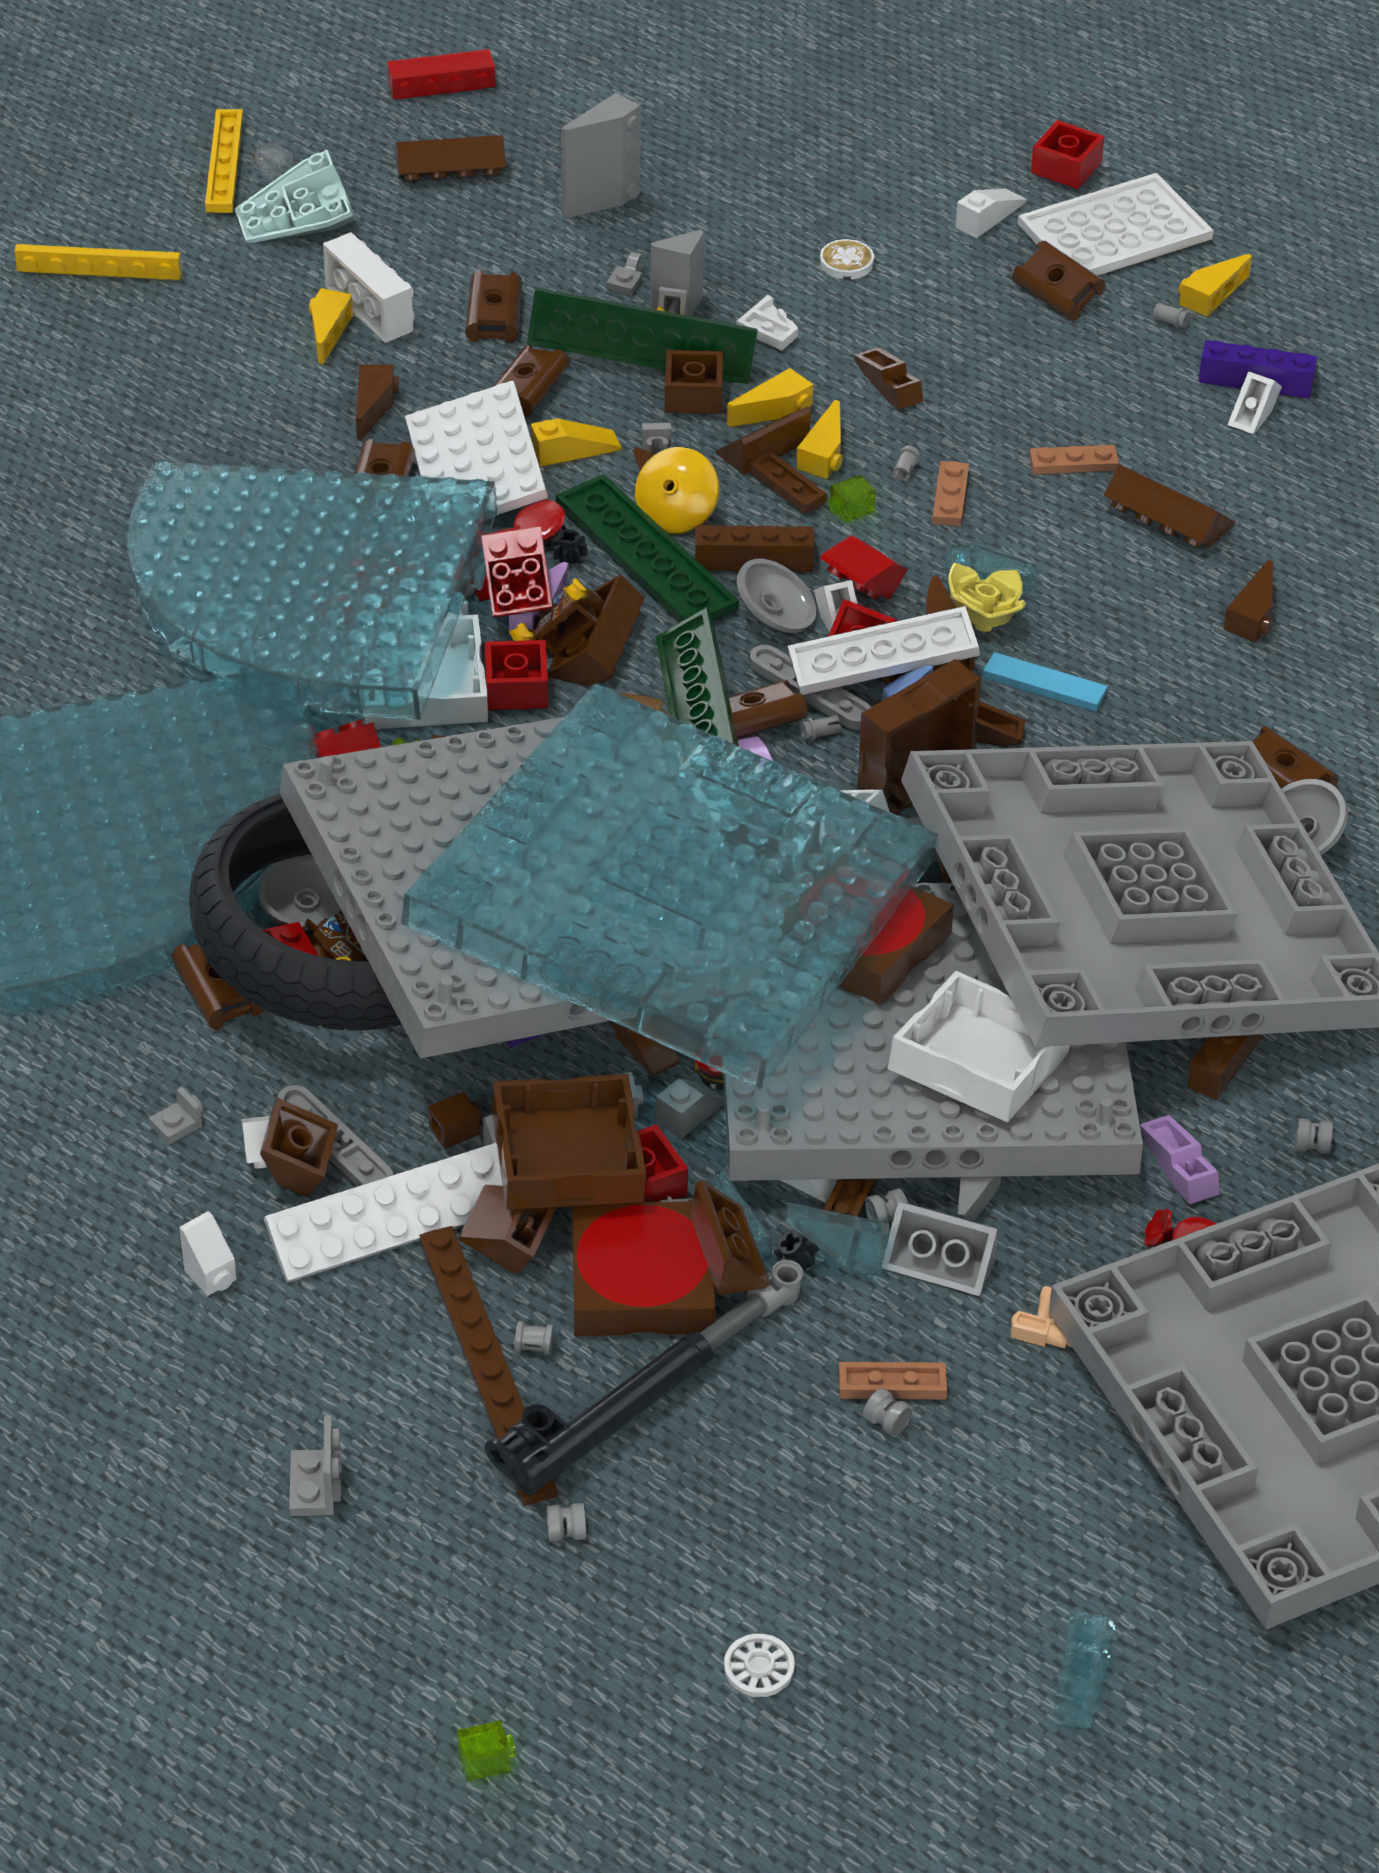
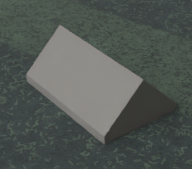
(677, 265)
(940, 1248)

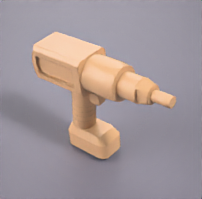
(1039, 1328)

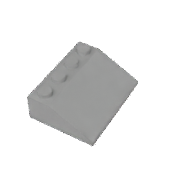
(601, 157)

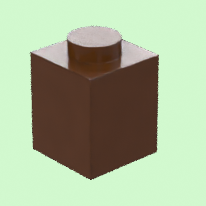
(454, 1120)

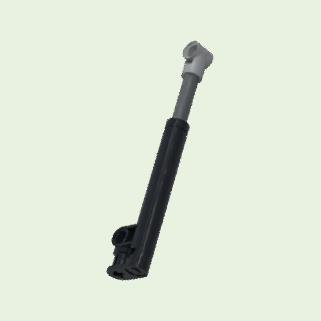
(545, 1445)

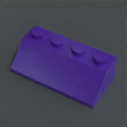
(1229, 364)

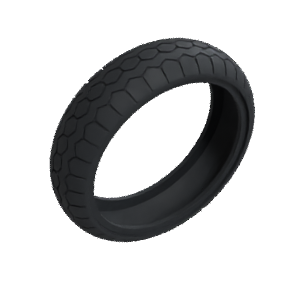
(253, 962)

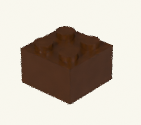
(693, 381)

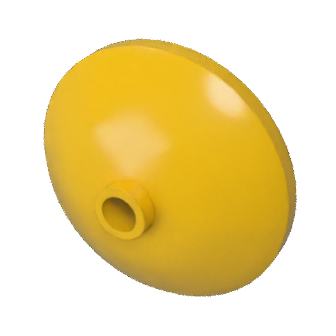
(693, 493)

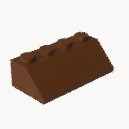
(450, 157)
(1167, 507)
(732, 546)
(597, 650)

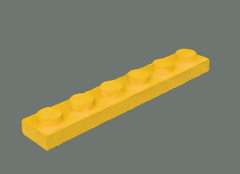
(224, 161)
(98, 262)

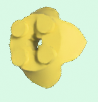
(989, 600)

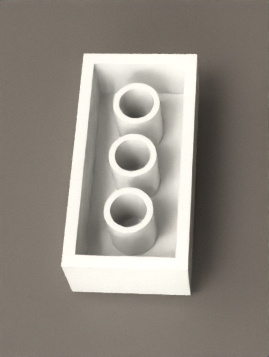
(377, 292)

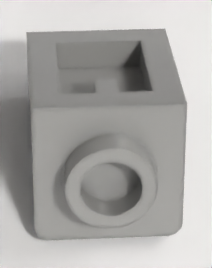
(178, 1118)

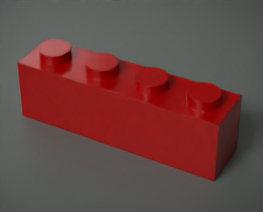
(441, 74)

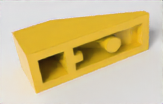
(1213, 284)
(330, 316)
(771, 399)
(568, 440)
(820, 449)

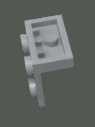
(316, 1476)

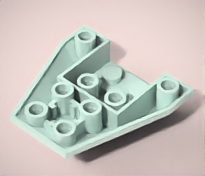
(297, 203)

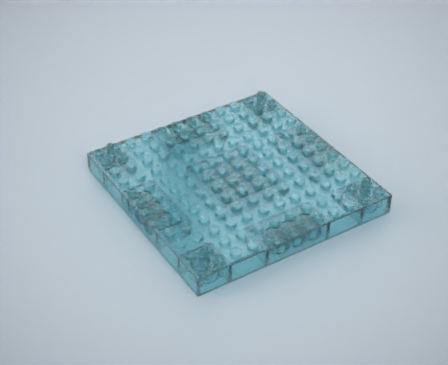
(672, 883)

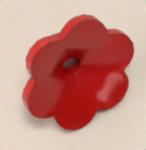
(1159, 1228)

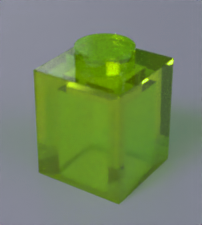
(852, 498)
(485, 1750)

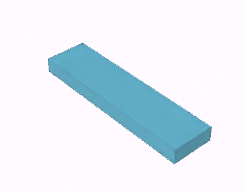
(1045, 682)

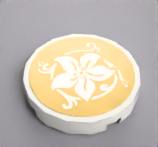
(846, 259)

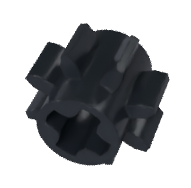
(569, 546)
(796, 1248)

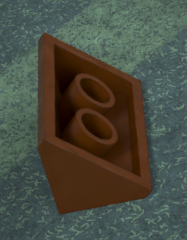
(778, 437)
(726, 1241)

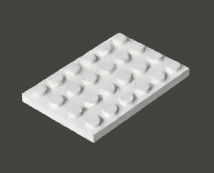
(1118, 225)
(483, 440)

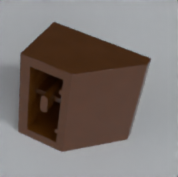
(504, 1234)

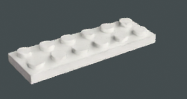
(883, 650)

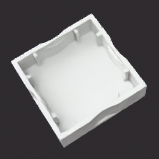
(460, 685)
(973, 1048)

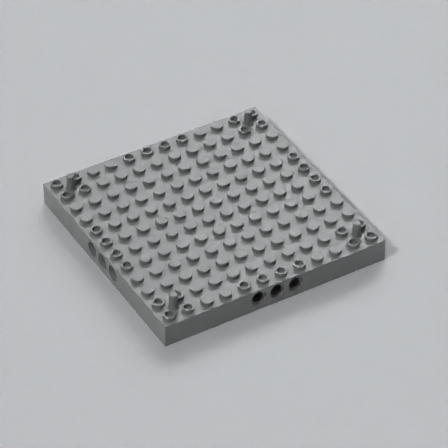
(373, 831)
(1146, 891)
(847, 1116)
(1255, 1385)

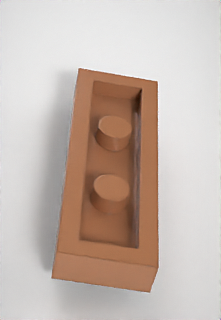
(1073, 459)
(950, 493)
(901, 1379)

